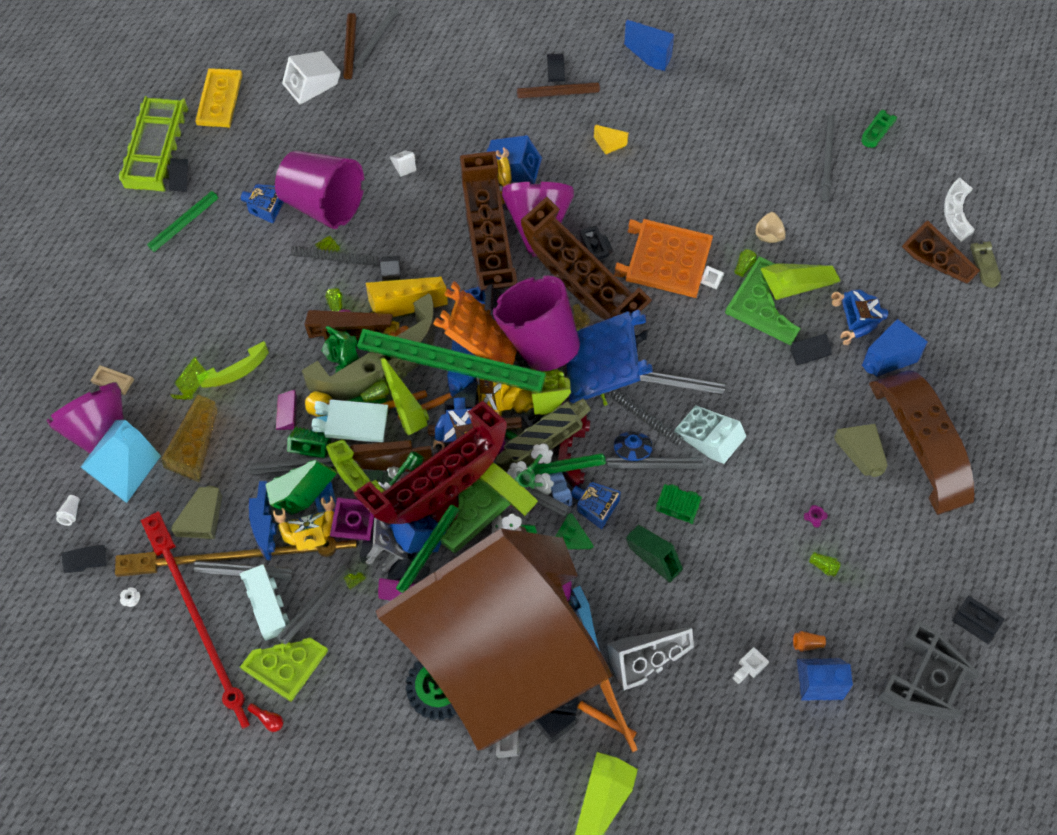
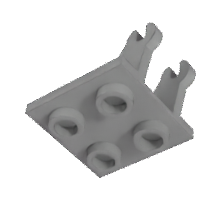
(384, 540)

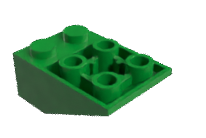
(299, 487)

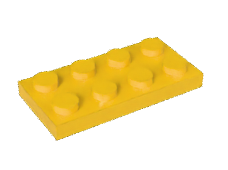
(219, 98)

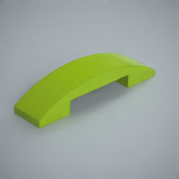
(238, 370)
(347, 468)
(509, 489)

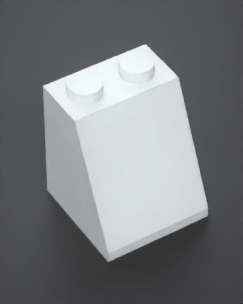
(309, 75)

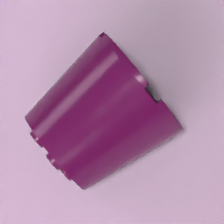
(320, 186)
(539, 322)

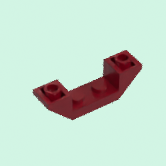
(574, 477)

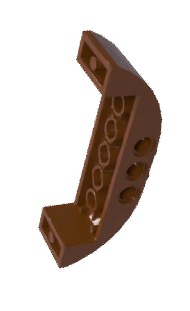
(486, 221)
(577, 265)
(931, 438)

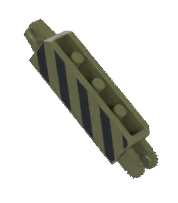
(549, 430)

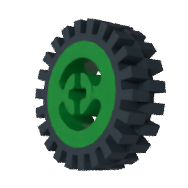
(426, 703)

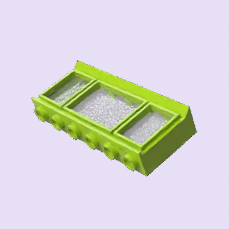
(152, 143)

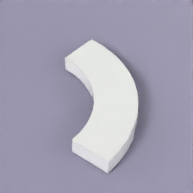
(954, 209)

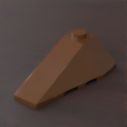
(936, 251)

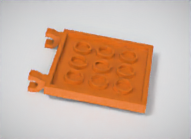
(666, 257)
(475, 328)

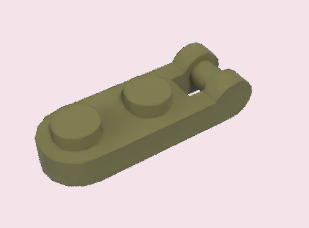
(986, 264)

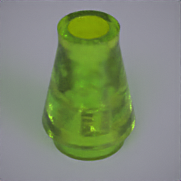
(745, 262)
(334, 299)
(375, 392)
(826, 564)

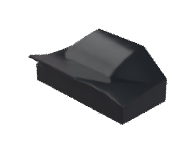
(596, 242)

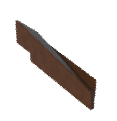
(348, 322)

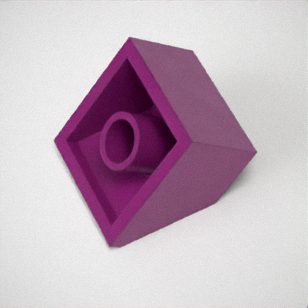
(352, 520)

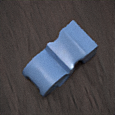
(559, 489)

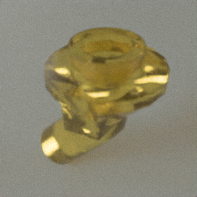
(581, 319)

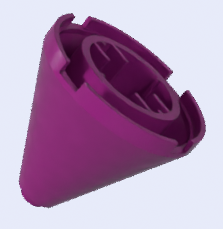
(523, 197)
(89, 416)

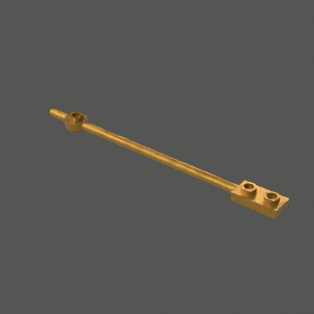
(147, 562)

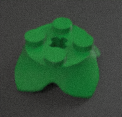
(340, 348)

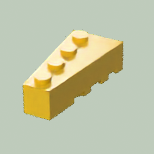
(398, 296)

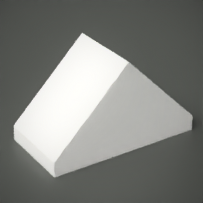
(404, 162)

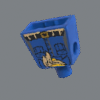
(263, 202)
(596, 502)

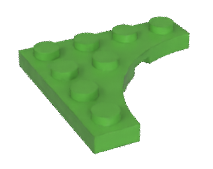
(756, 307)
(477, 508)

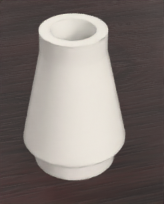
(68, 511)

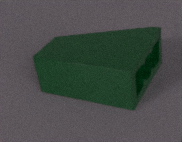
(655, 552)

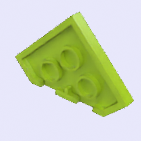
(285, 666)

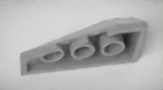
(642, 654)

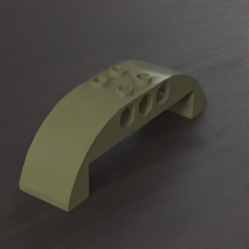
(368, 369)

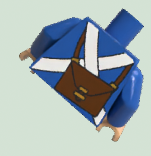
(861, 311)
(452, 424)

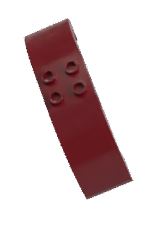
(442, 475)

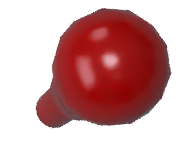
(272, 721)

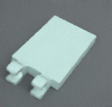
(351, 420)

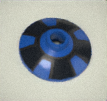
(633, 446)

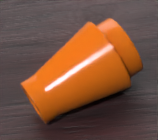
(807, 641)

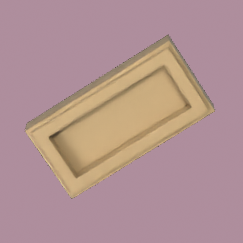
(105, 376)

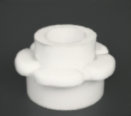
(135, 596)

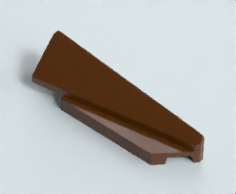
(386, 454)

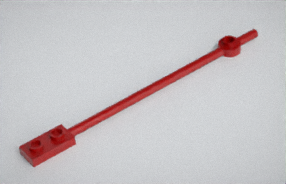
(162, 544)

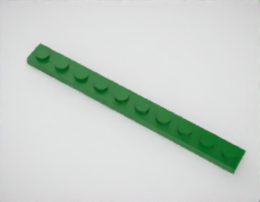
(452, 361)

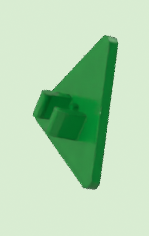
(574, 534)

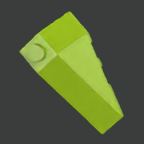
(798, 278)
(554, 392)
(409, 410)
(606, 793)

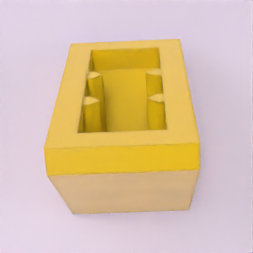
(610, 139)

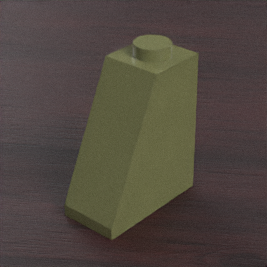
(863, 448)
(200, 515)

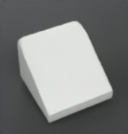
(712, 277)

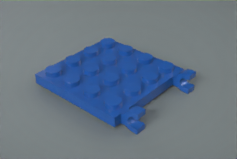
(606, 357)

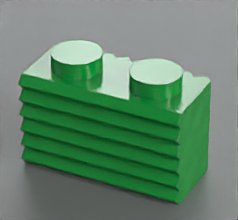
(308, 442)
(678, 503)

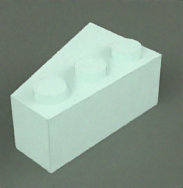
(265, 602)

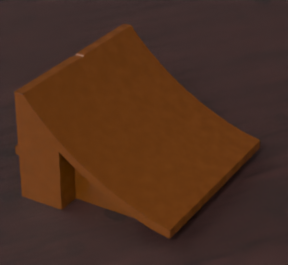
(500, 633)

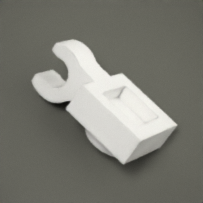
(751, 664)

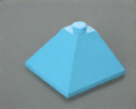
(121, 459)

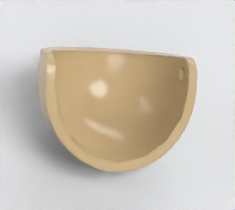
(770, 228)

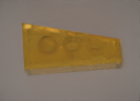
(190, 443)

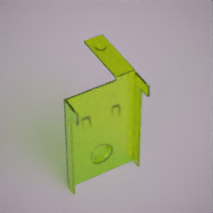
(190, 380)

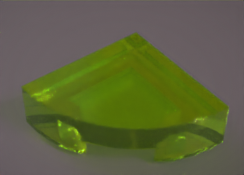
(328, 244)
(353, 580)

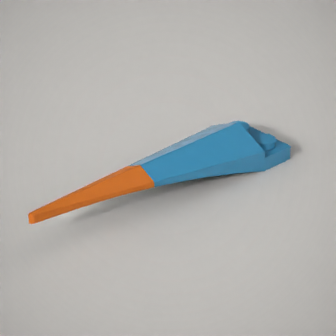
(581, 608)

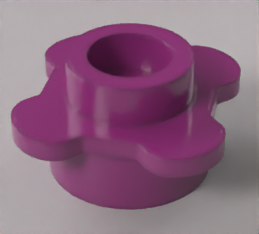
(815, 510)

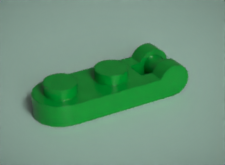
(878, 129)

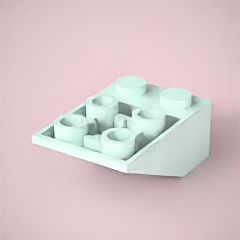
(711, 433)

